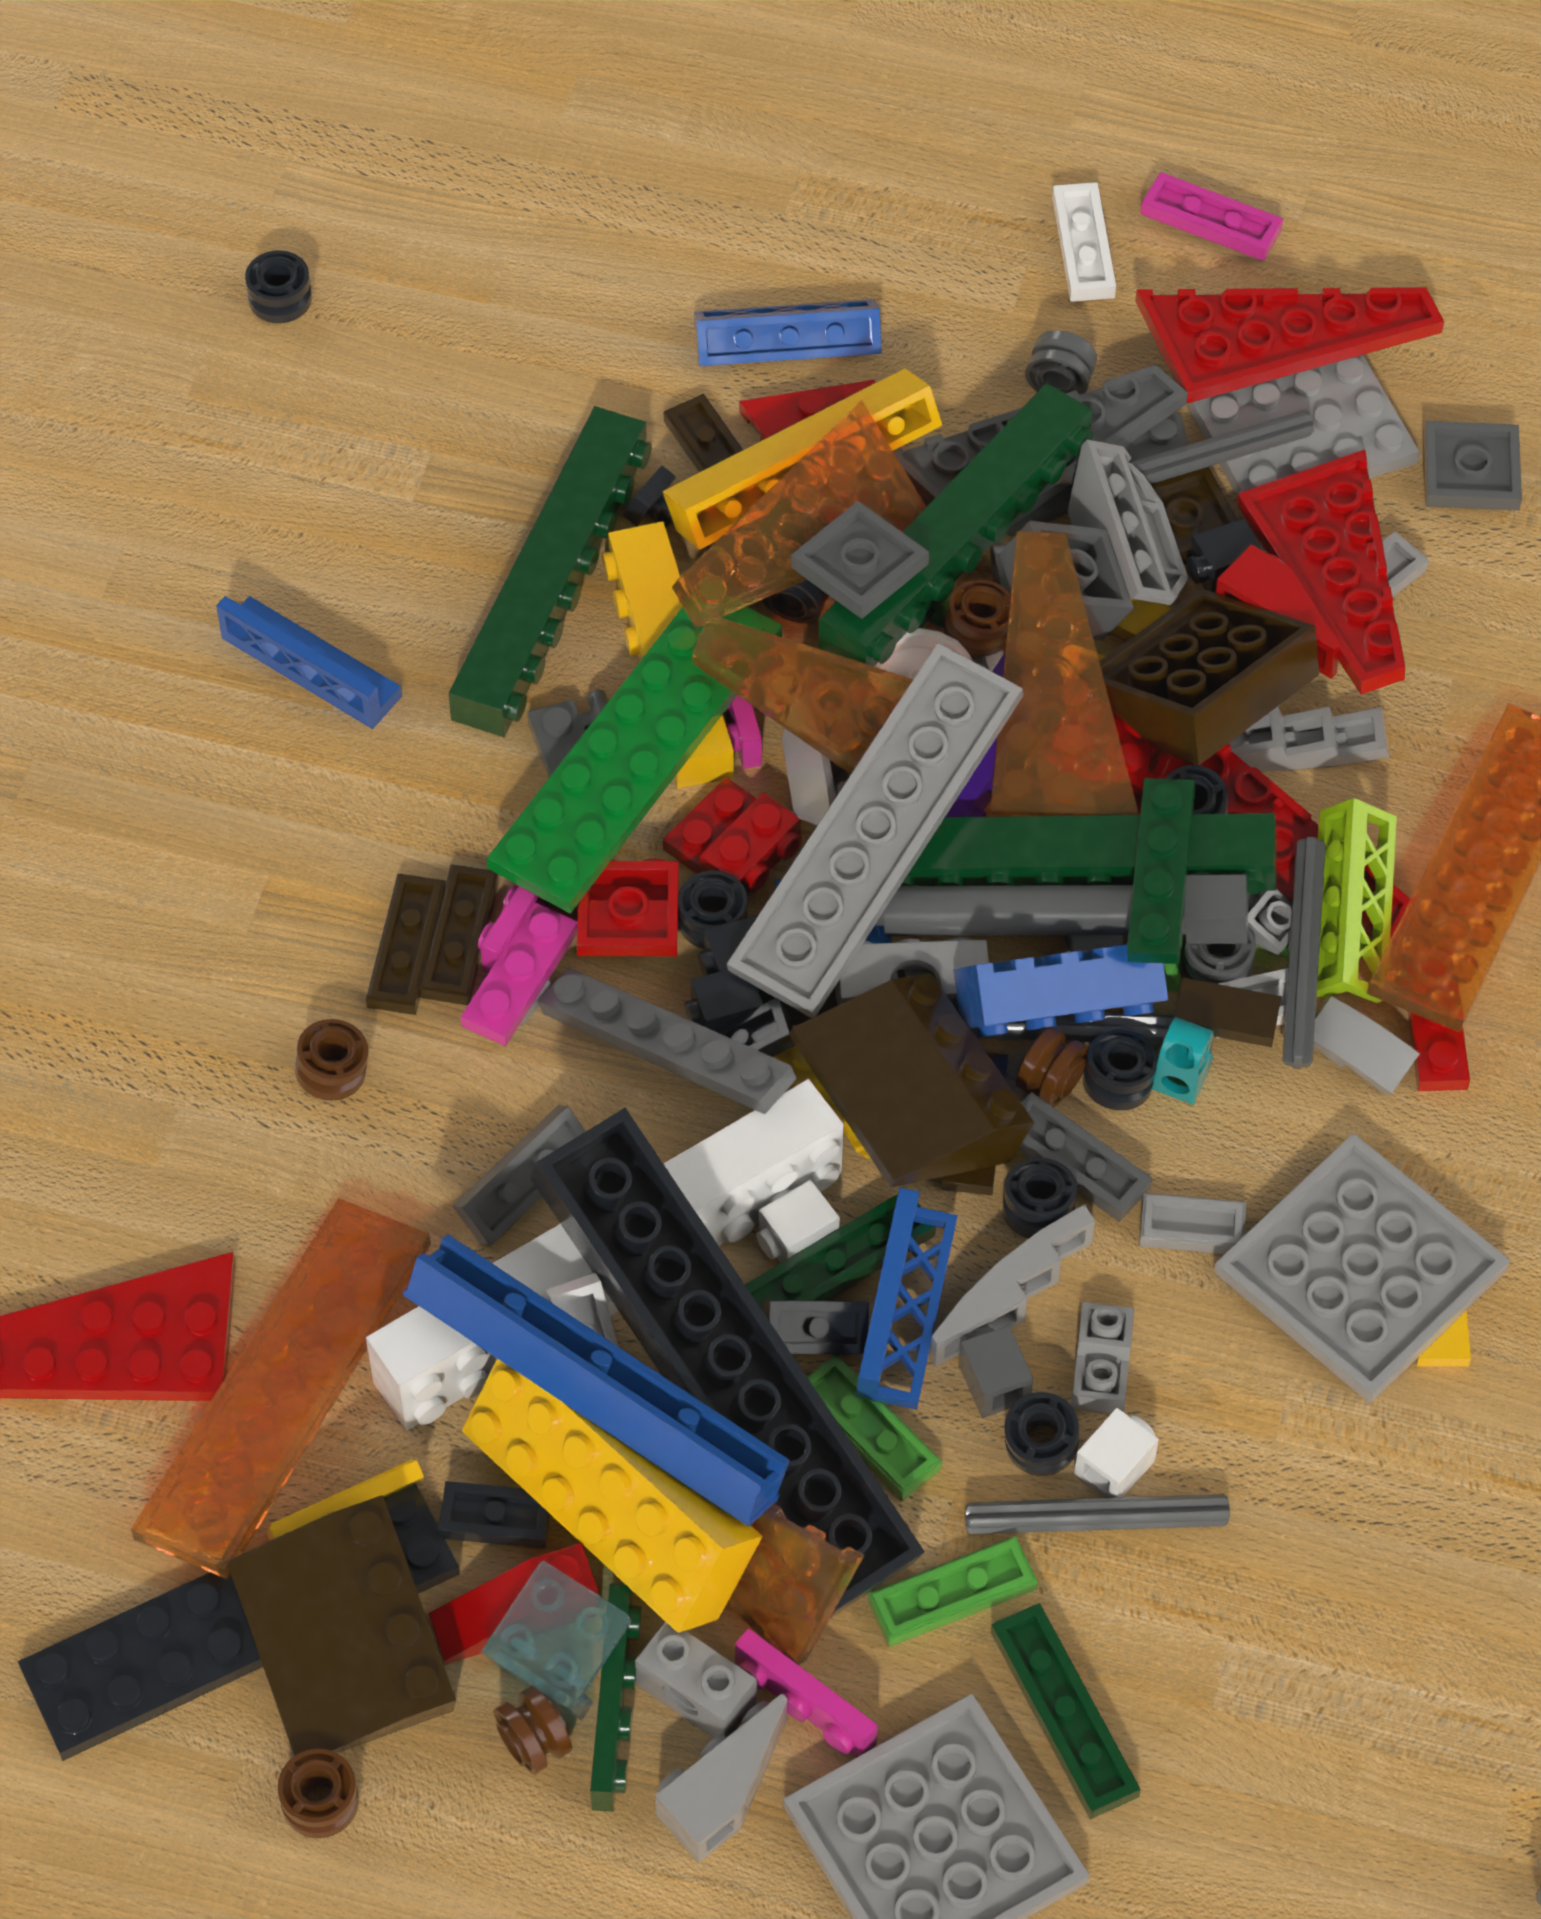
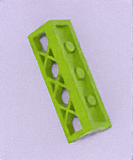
(1348, 895)

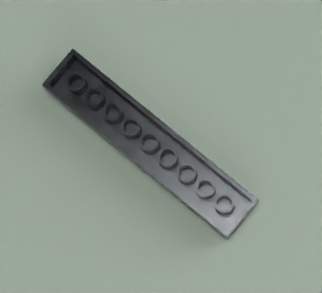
(715, 1337)

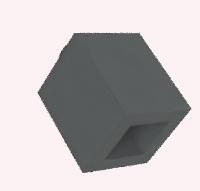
(994, 1369)

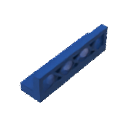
(788, 332)
(307, 660)
(890, 1288)

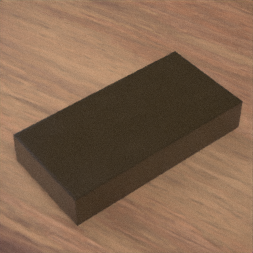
(1229, 1011)

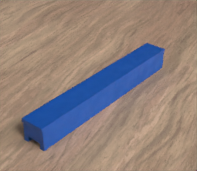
(598, 1380)

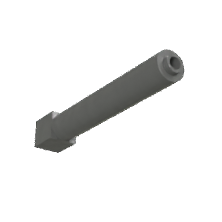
(1212, 910)

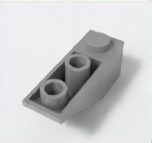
(716, 1792)

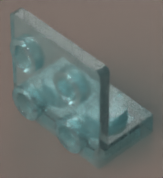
(557, 1638)

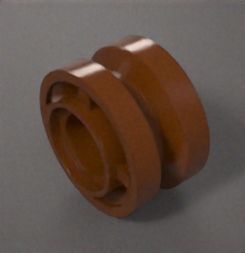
(979, 617)
(331, 1040)
(1052, 1066)
(533, 1730)
(314, 1769)

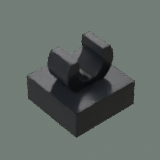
(651, 499)

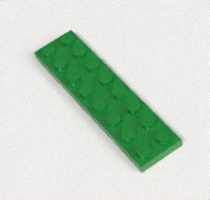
(617, 768)

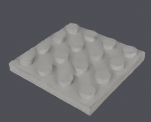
(1346, 413)
(1361, 1267)
(936, 1827)

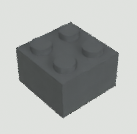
(1096, 570)

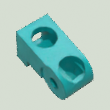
(1186, 1057)

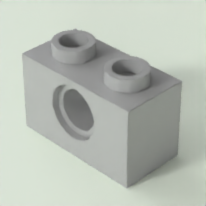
(695, 1681)

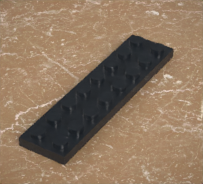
(182, 1645)

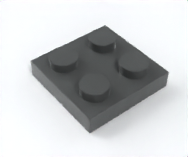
(1472, 465)
(859, 559)

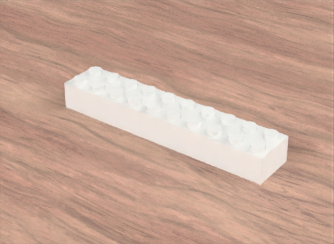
(726, 1179)

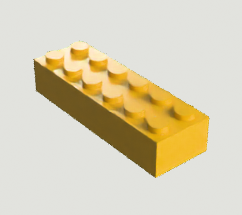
(622, 1507)

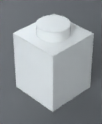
(795, 1222)
(1117, 1454)

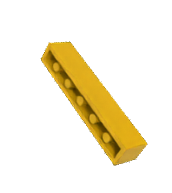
(721, 494)
(644, 574)

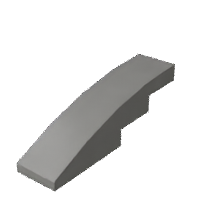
(1313, 739)
(1003, 1292)

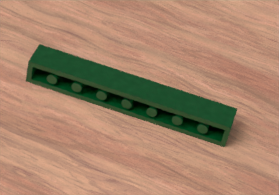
(966, 520)
(549, 572)
(1087, 850)

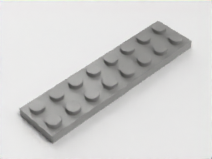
(875, 830)

